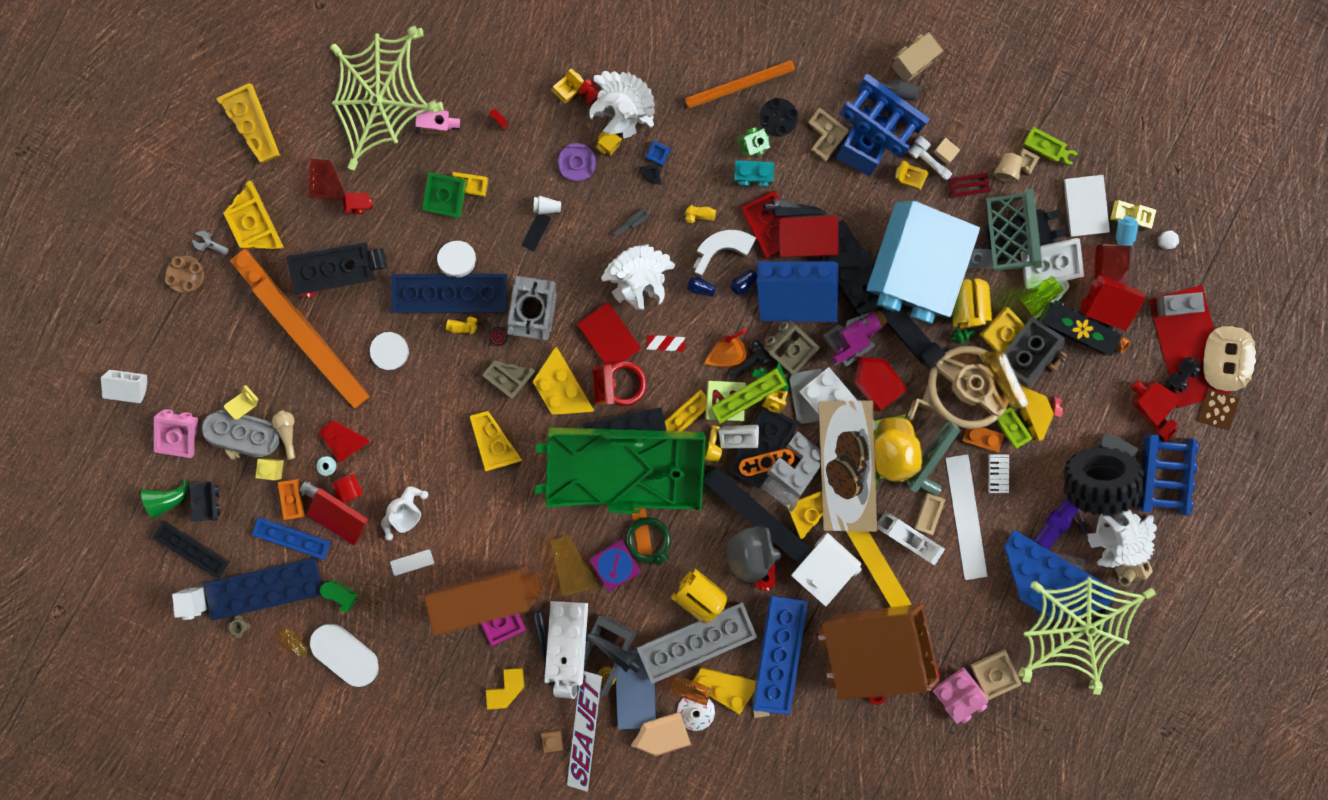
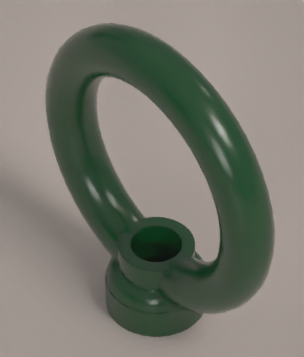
(661, 555)

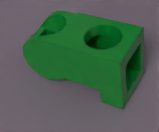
(340, 594)

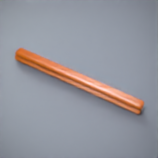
(740, 84)

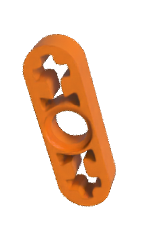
(750, 460)

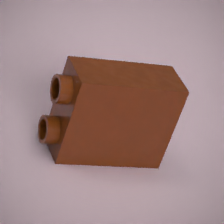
(483, 599)
(879, 652)

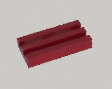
(985, 182)

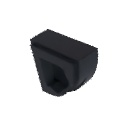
(651, 173)

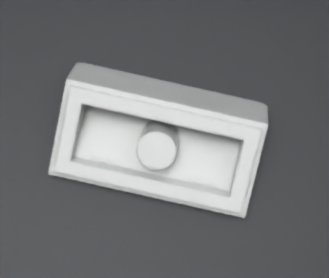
(739, 436)

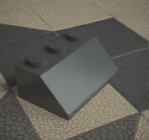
(1033, 351)

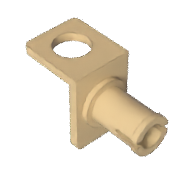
(925, 403)
(1132, 574)

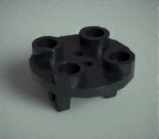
(783, 109)

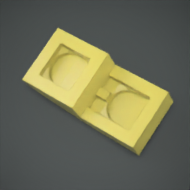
(1142, 214)

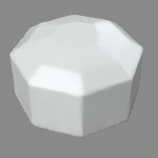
(1168, 240)

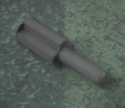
(633, 221)

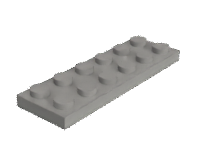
(696, 643)

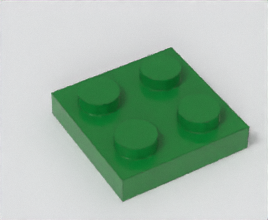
(444, 194)

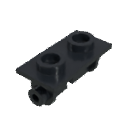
(1188, 370)

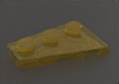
(570, 567)

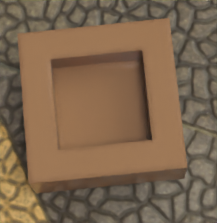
(552, 741)

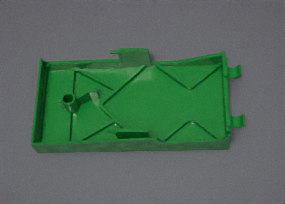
(623, 469)

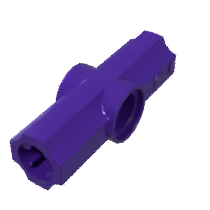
(1056, 524)

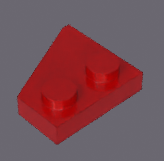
(342, 440)

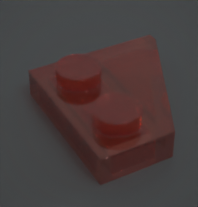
(324, 181)

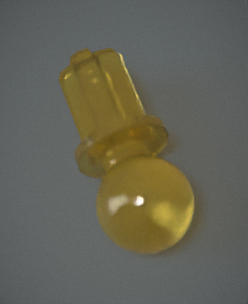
(287, 636)

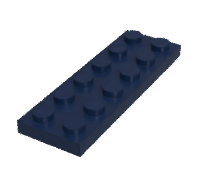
(449, 294)
(263, 588)

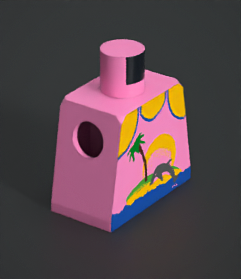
(427, 123)

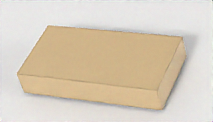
(929, 513)

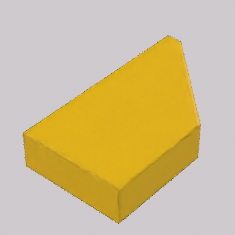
(475, 184)

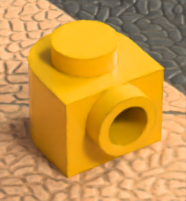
(608, 143)

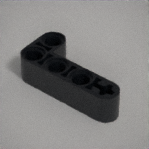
(913, 338)

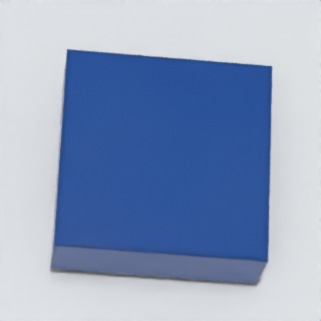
(658, 153)

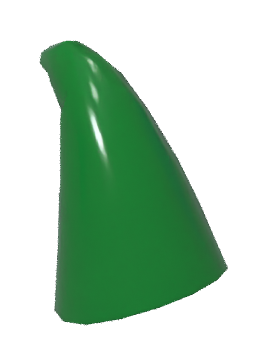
(159, 502)

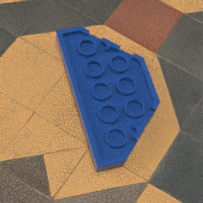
(1035, 563)

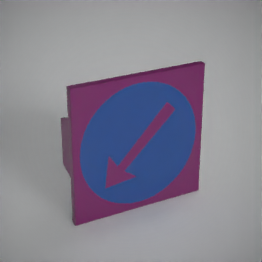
(615, 565)

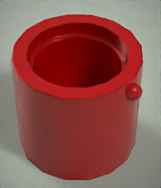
(347, 488)

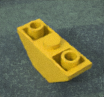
(1037, 414)

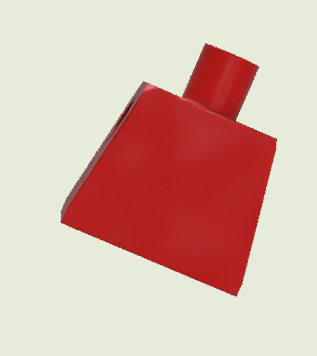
(1153, 401)

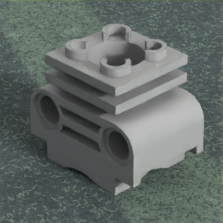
(523, 291)

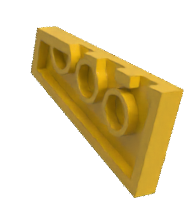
(246, 112)

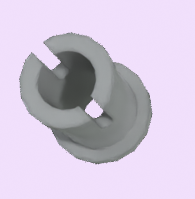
(308, 489)

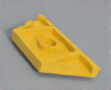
(251, 221)
(560, 387)

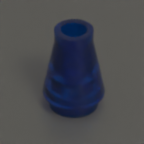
(743, 282)
(700, 286)

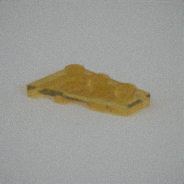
(1005, 378)

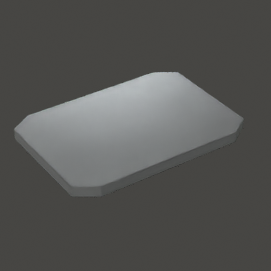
(803, 409)

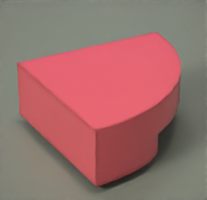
(1057, 410)

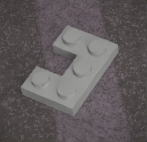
(797, 478)

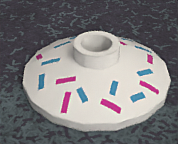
(696, 723)

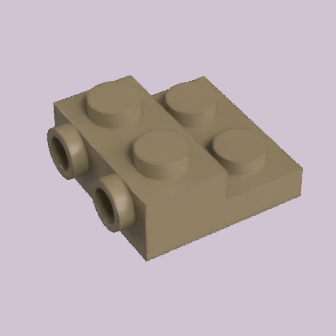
(791, 347)

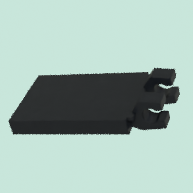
(1045, 234)

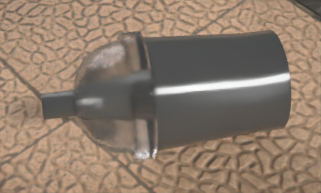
(903, 89)

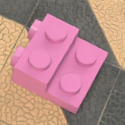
(175, 433)
(961, 696)

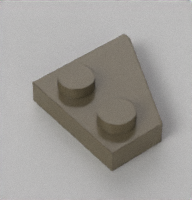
(508, 377)

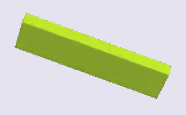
(748, 396)

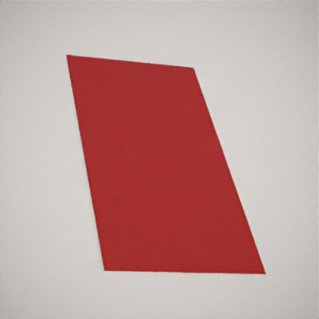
(1185, 337)

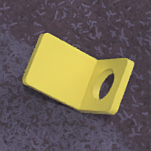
(241, 404)

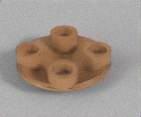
(184, 274)

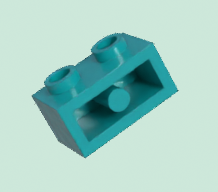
(753, 173)

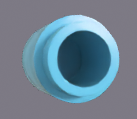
(1126, 231)

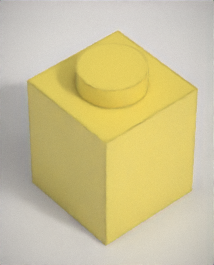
(269, 469)

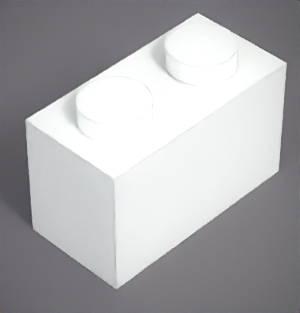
(189, 602)

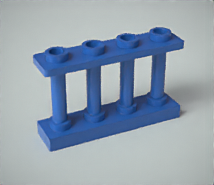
(891, 103)
(1150, 464)

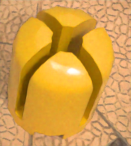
(972, 304)
(700, 597)

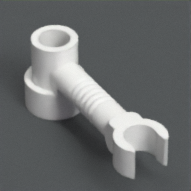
(919, 149)

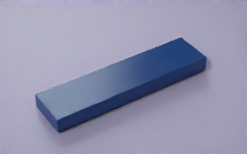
(291, 538)

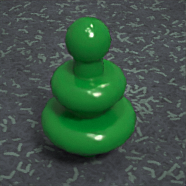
(963, 335)

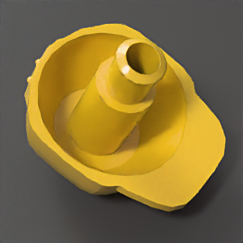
(896, 450)

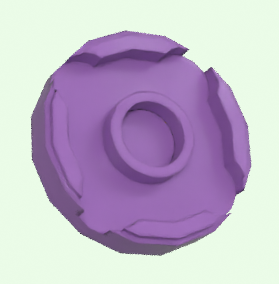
(577, 162)

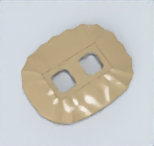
(1216, 357)

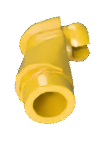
(700, 213)
(461, 326)

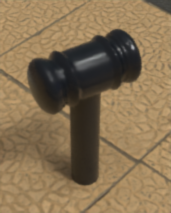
(759, 354)

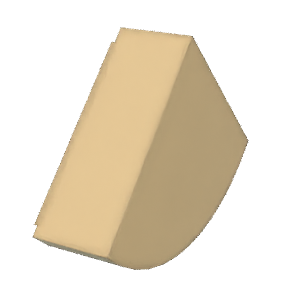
(1029, 160)

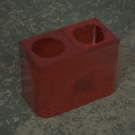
(1112, 262)

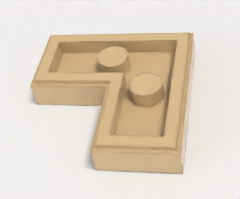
(831, 132)

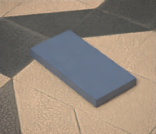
(634, 697)

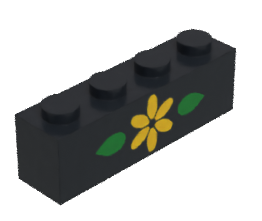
(1079, 328)

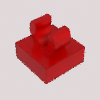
(1167, 431)

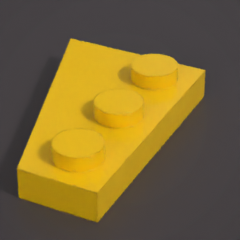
(726, 688)

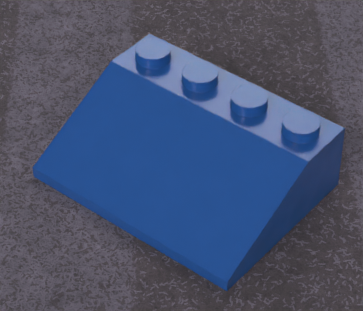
(798, 291)

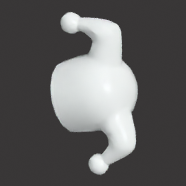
(402, 512)

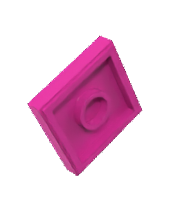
(503, 628)

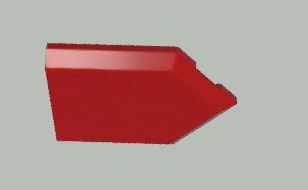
(878, 382)

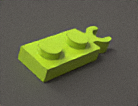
(1048, 146)
(1013, 428)

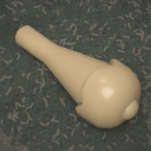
(283, 423)

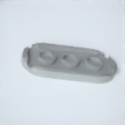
(245, 436)

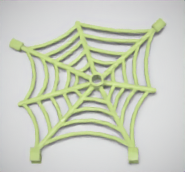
(377, 100)
(1085, 627)

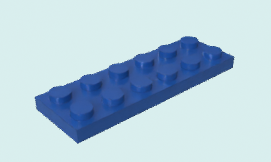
(779, 655)

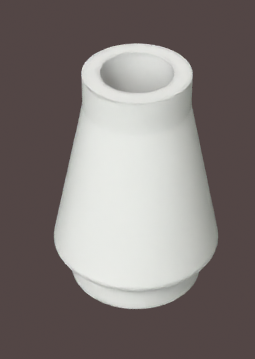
(545, 205)

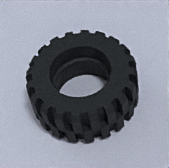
(1103, 481)

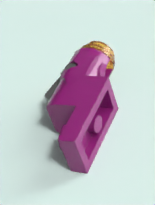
(857, 333)

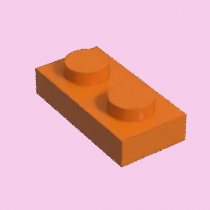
(983, 438)
(291, 499)

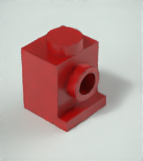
(356, 202)
(766, 585)

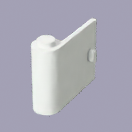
(826, 569)

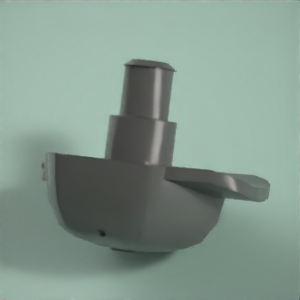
(751, 554)

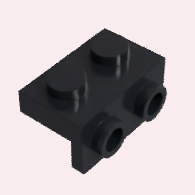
(203, 501)

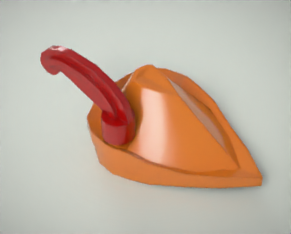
(728, 351)

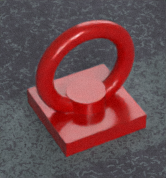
(605, 385)

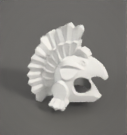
(625, 100)
(638, 271)
(1125, 540)

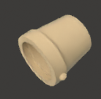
(1009, 168)

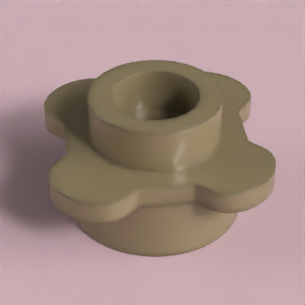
(238, 632)

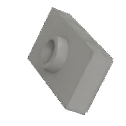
(981, 259)

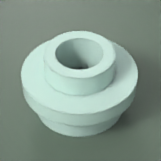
(332, 466)

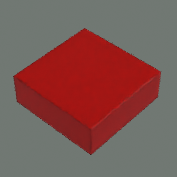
(499, 118)

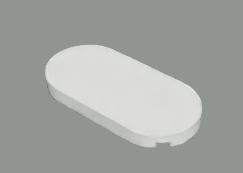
(344, 655)

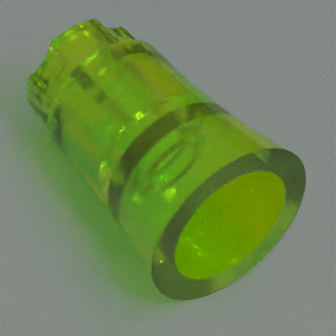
(1041, 295)

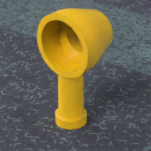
(712, 451)

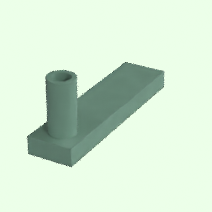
(931, 458)

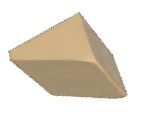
(946, 151)

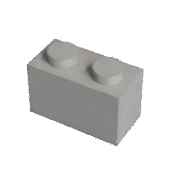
(1180, 304)

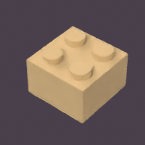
(917, 57)

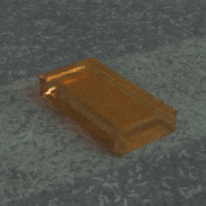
(691, 690)

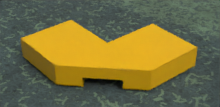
(502, 697)

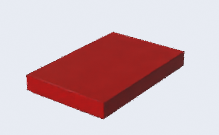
(764, 224)
(809, 236)
(609, 335)
(337, 516)

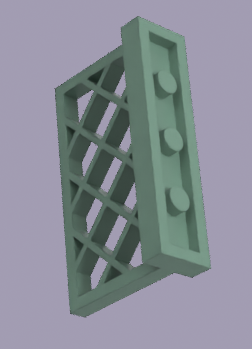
(1031, 231)

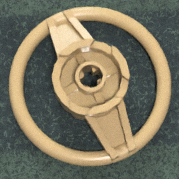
(961, 377)

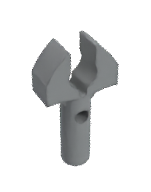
(209, 244)

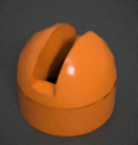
(1122, 345)

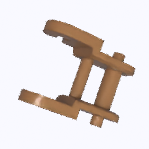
(1061, 356)

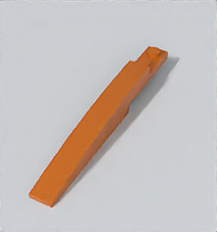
(299, 328)

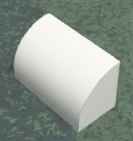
(123, 386)

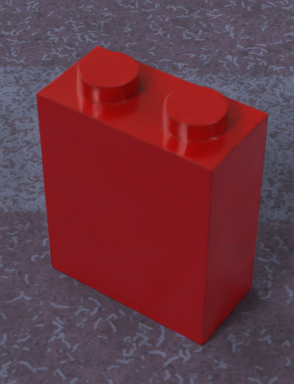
(1112, 303)

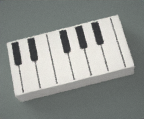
(998, 473)

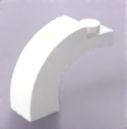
(727, 239)
(910, 538)

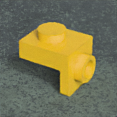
(568, 86)
(910, 175)
(775, 401)

